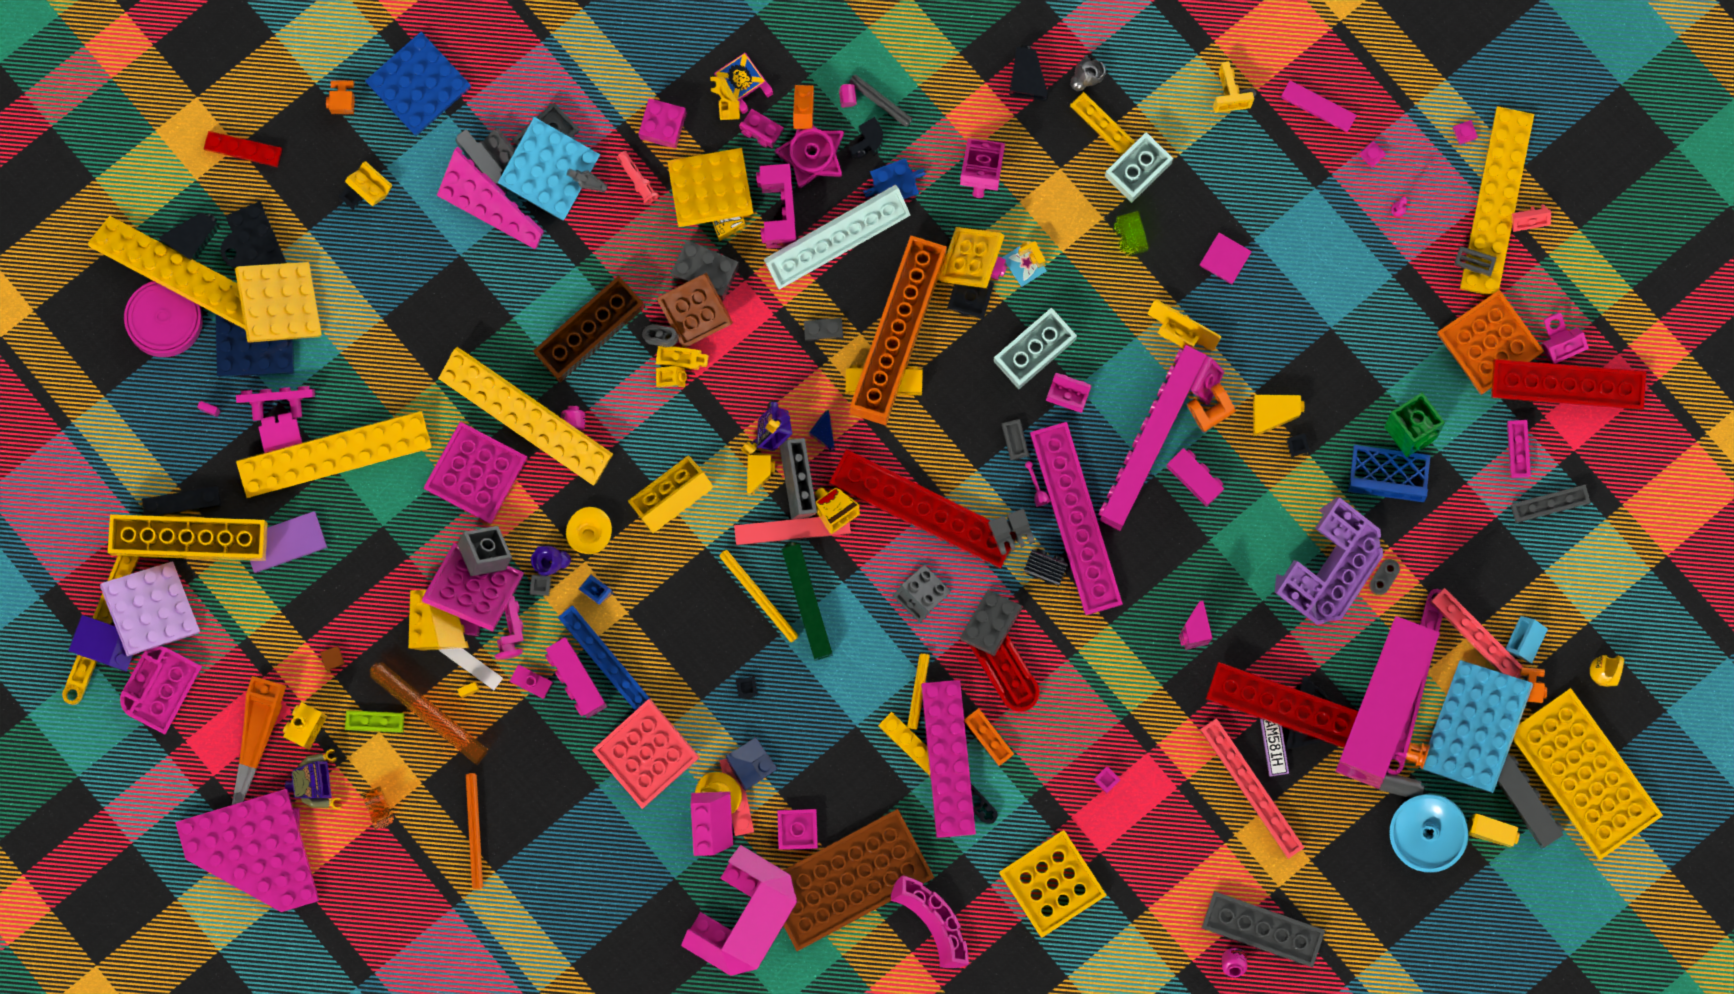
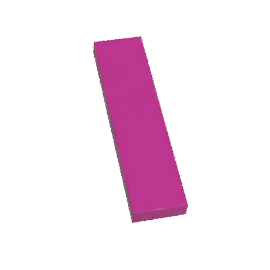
(1318, 106)

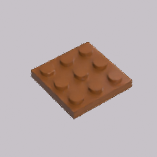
(694, 310)

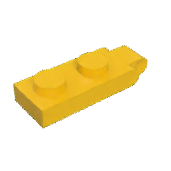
(681, 357)

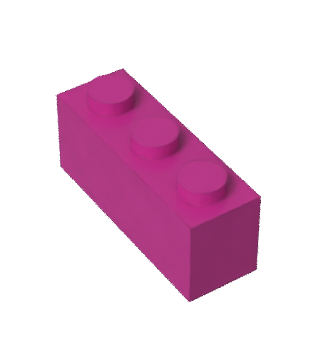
(1195, 477)

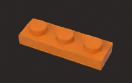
(988, 737)

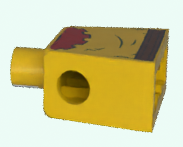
(835, 508)

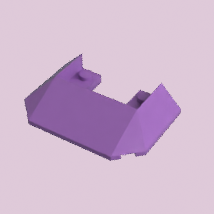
(1344, 573)

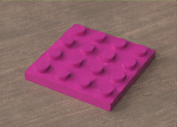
(475, 472)
(473, 598)

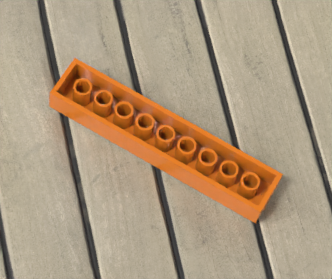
(898, 330)

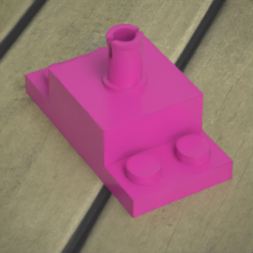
(982, 165)

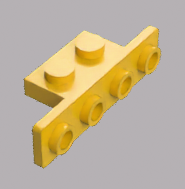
(1181, 328)

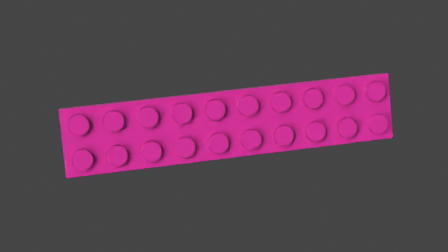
(1076, 518)

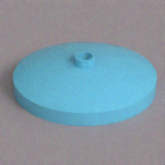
(1419, 848)

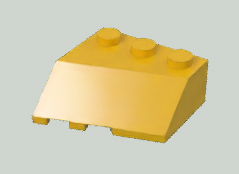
(433, 627)

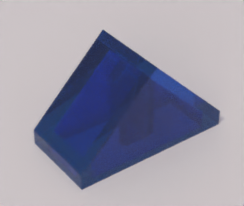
(823, 431)

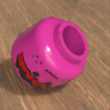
(1234, 962)

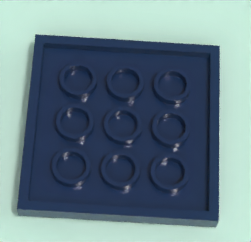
(246, 358)

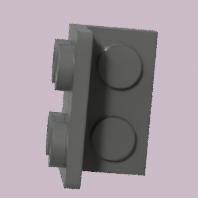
(921, 593)

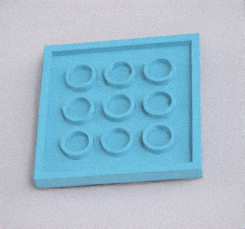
(541, 165)

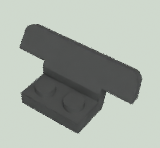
(488, 155)

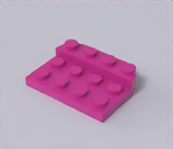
(158, 687)

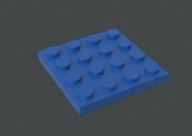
(418, 84)

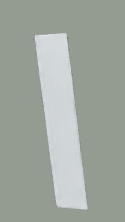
(473, 666)

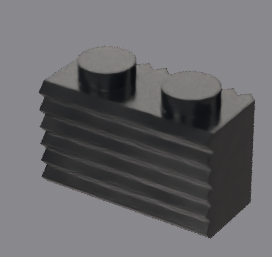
(1045, 567)

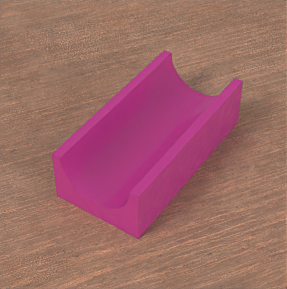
(1387, 702)

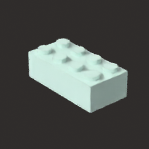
(1035, 348)

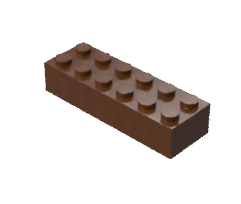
(589, 329)

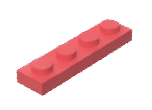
(741, 817)

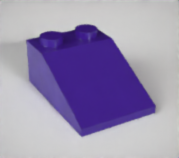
(99, 643)

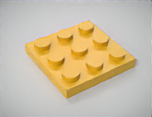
(971, 257)

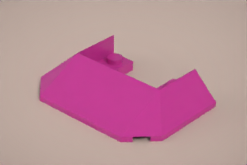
(760, 922)

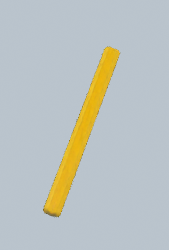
(759, 596)

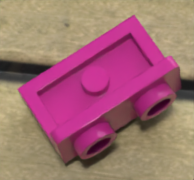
(1068, 392)

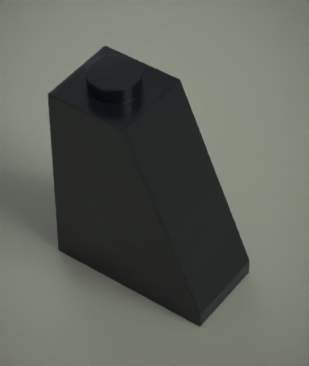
(1027, 75)
(191, 236)

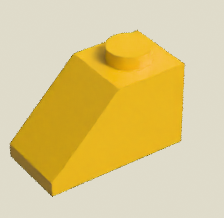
(758, 472)

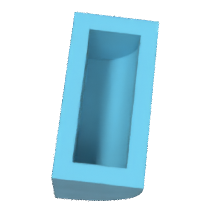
(1526, 639)

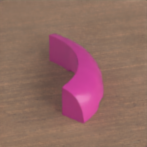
(937, 917)

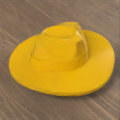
(589, 530)
(721, 783)

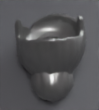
(1087, 73)

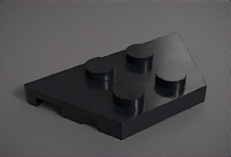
(1298, 739)

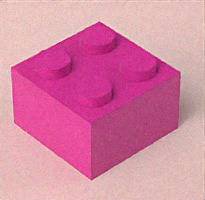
(662, 123)

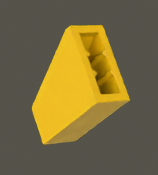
(1274, 411)
(1492, 830)

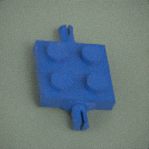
(895, 174)

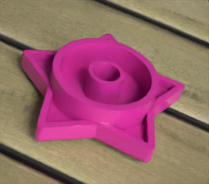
(810, 166)

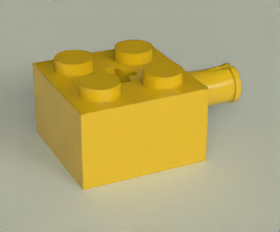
(304, 725)

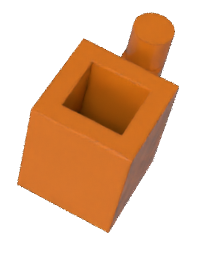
(342, 100)
(1538, 690)

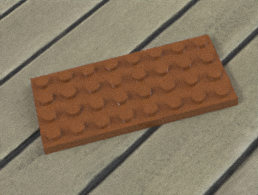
(852, 878)

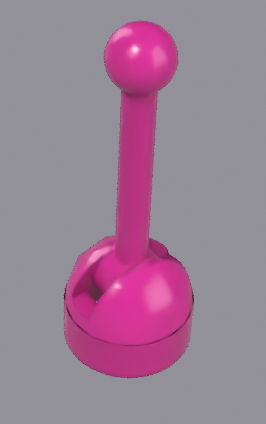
(1400, 207)
(1041, 497)

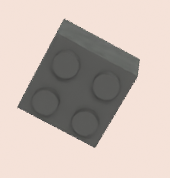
(484, 550)

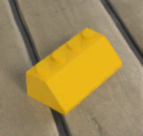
(670, 494)

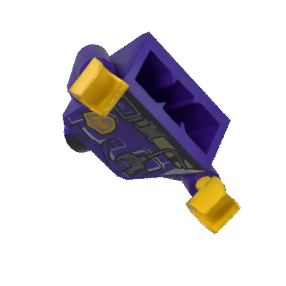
(773, 430)

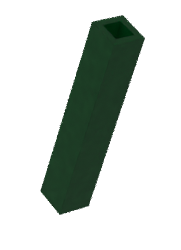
(806, 601)

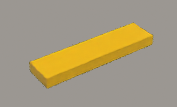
(1102, 123)

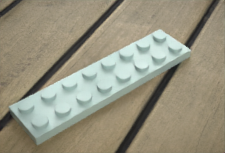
(837, 237)

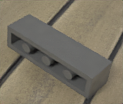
(798, 478)

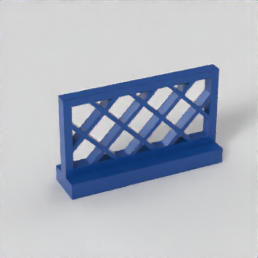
(1385, 488)

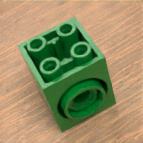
(1414, 424)

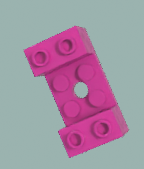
(778, 179)

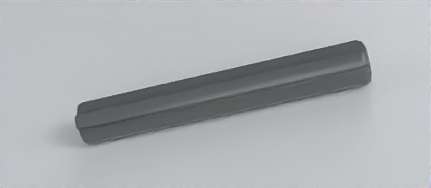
(881, 101)

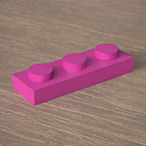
(1518, 449)

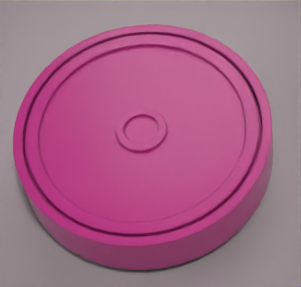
(162, 320)

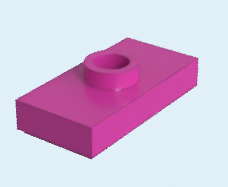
(531, 681)

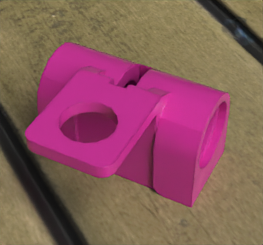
(1562, 342)

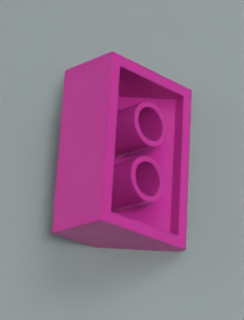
(1197, 629)
(711, 822)

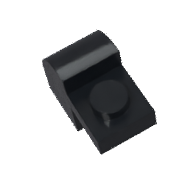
(873, 139)

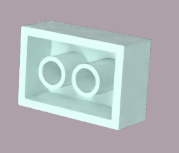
(1138, 167)

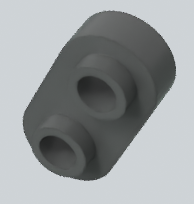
(663, 335)
(1384, 576)

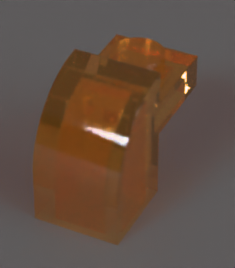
(378, 808)

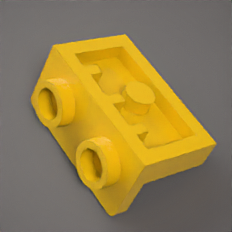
(369, 184)

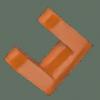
(1215, 414)

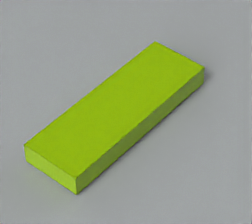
(374, 721)

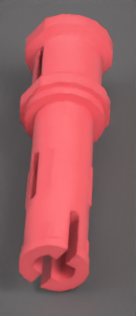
(641, 185)

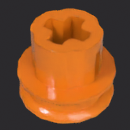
(1417, 754)

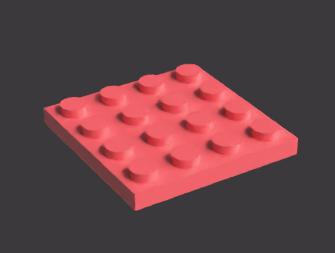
(646, 753)

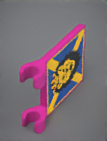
(743, 79)

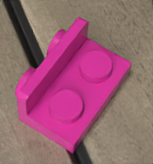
(761, 128)

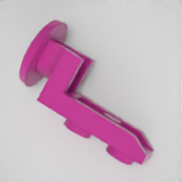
(515, 625)

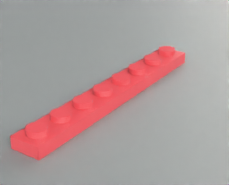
(1252, 788)

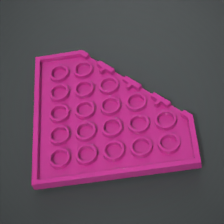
(254, 849)

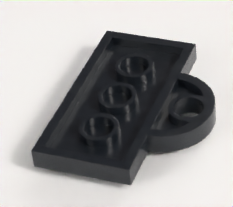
(251, 238)

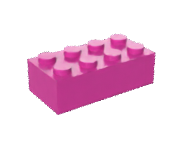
(576, 678)

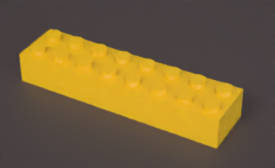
(187, 537)

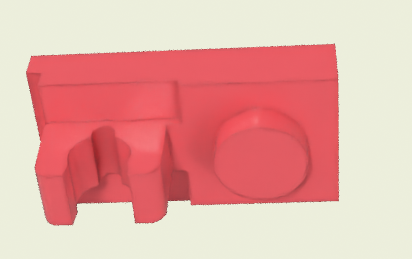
(1531, 219)

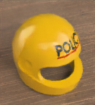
(1606, 670)

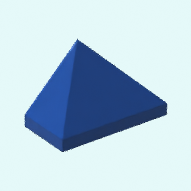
(595, 589)

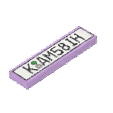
(1274, 748)

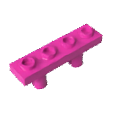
(293, 397)

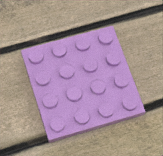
(149, 608)

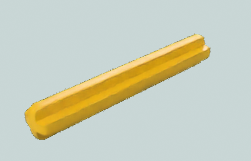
(917, 692)

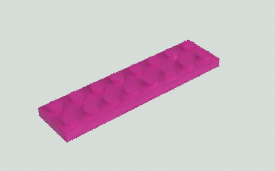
(948, 759)

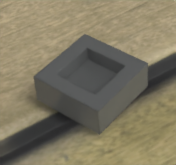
(540, 585)

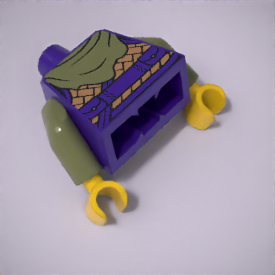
(312, 781)

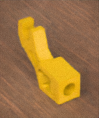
(728, 103)

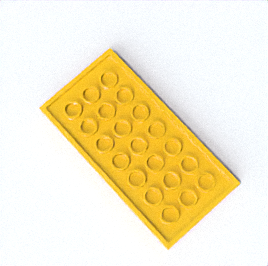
(1585, 774)

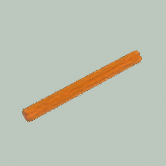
(474, 831)

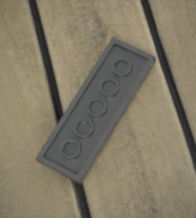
(1263, 929)

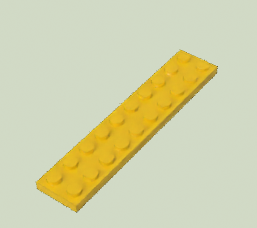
(1498, 197)
(169, 269)
(525, 416)
(334, 454)

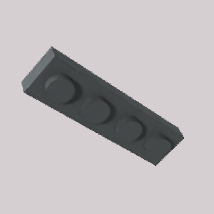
(1550, 503)

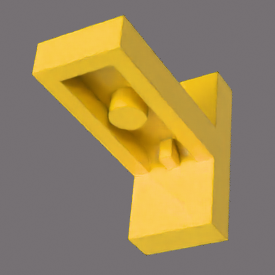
(1232, 98)

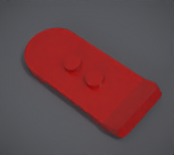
(1009, 676)

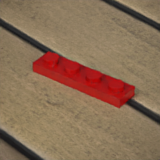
(242, 149)

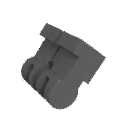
(1016, 523)

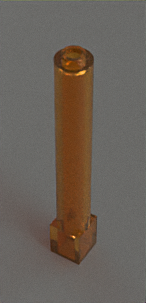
(428, 712)

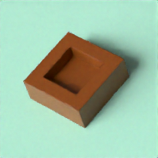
(332, 658)

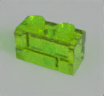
(1131, 233)

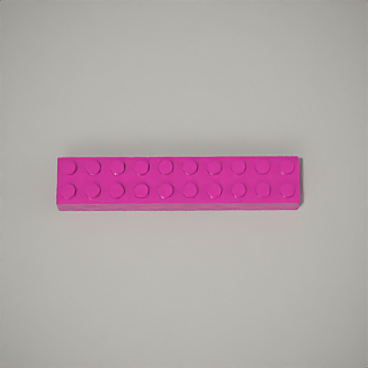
(1154, 433)

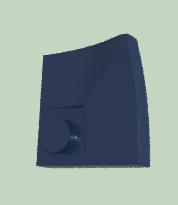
(750, 763)

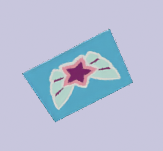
(1022, 267)

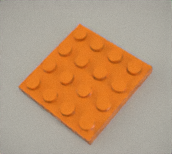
(1486, 334)

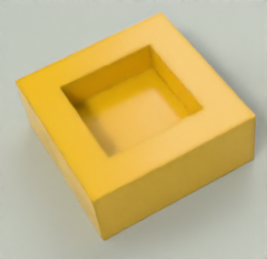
(468, 690)

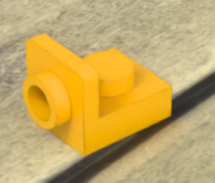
(1035, 254)
(670, 376)

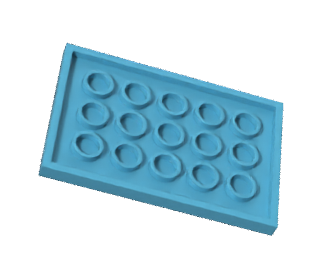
(1476, 726)

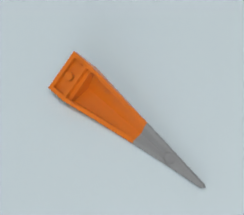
(261, 713)

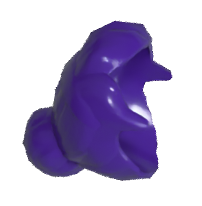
(544, 554)

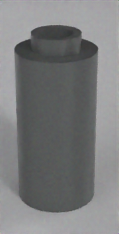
(1401, 786)

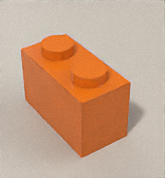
(803, 107)

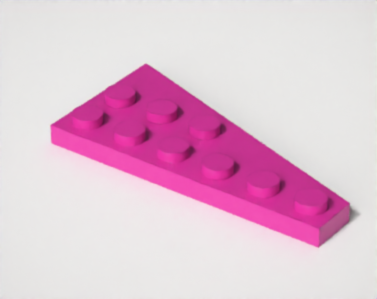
(484, 199)

